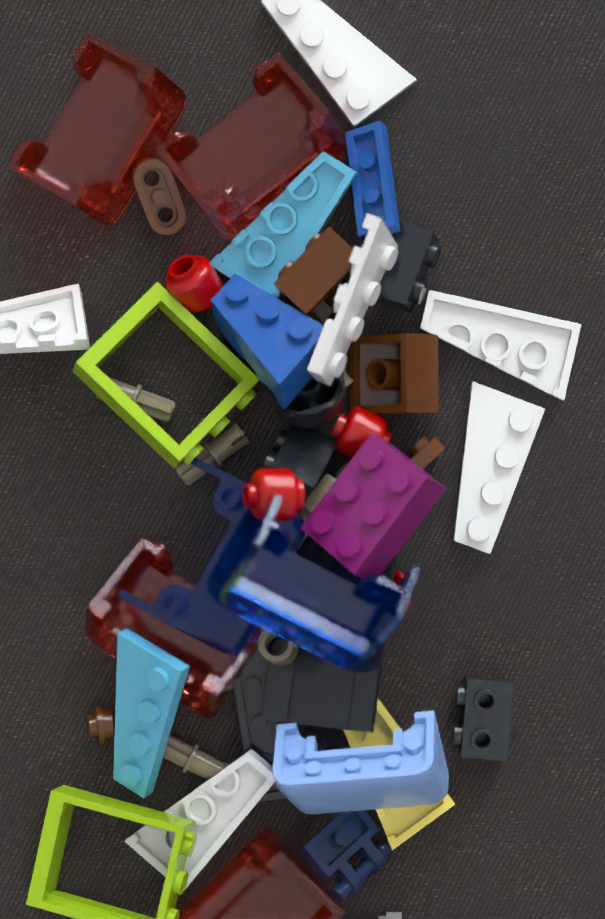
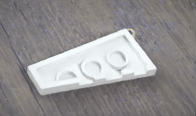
(340, 57)
(353, 300)
(44, 322)
(512, 340)
(494, 454)
(217, 810)

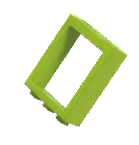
(88, 371)
(52, 845)

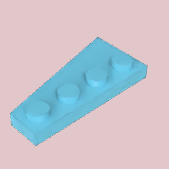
(287, 224)
(145, 708)

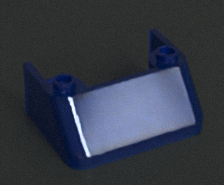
(309, 602)
(200, 611)

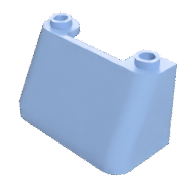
(365, 777)

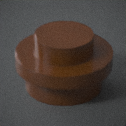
(100, 725)

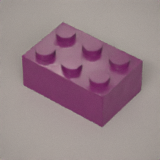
(372, 507)

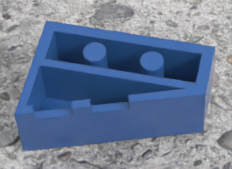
(268, 335)

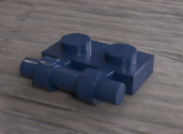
(337, 842)

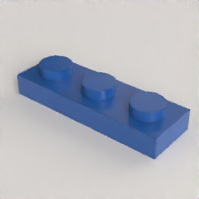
(374, 183)

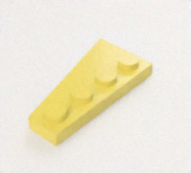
(397, 822)

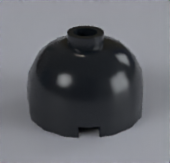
(313, 405)

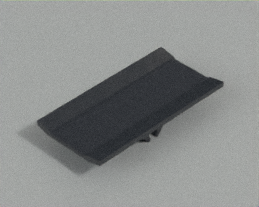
(316, 690)

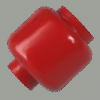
(193, 282)
(356, 428)
(273, 481)

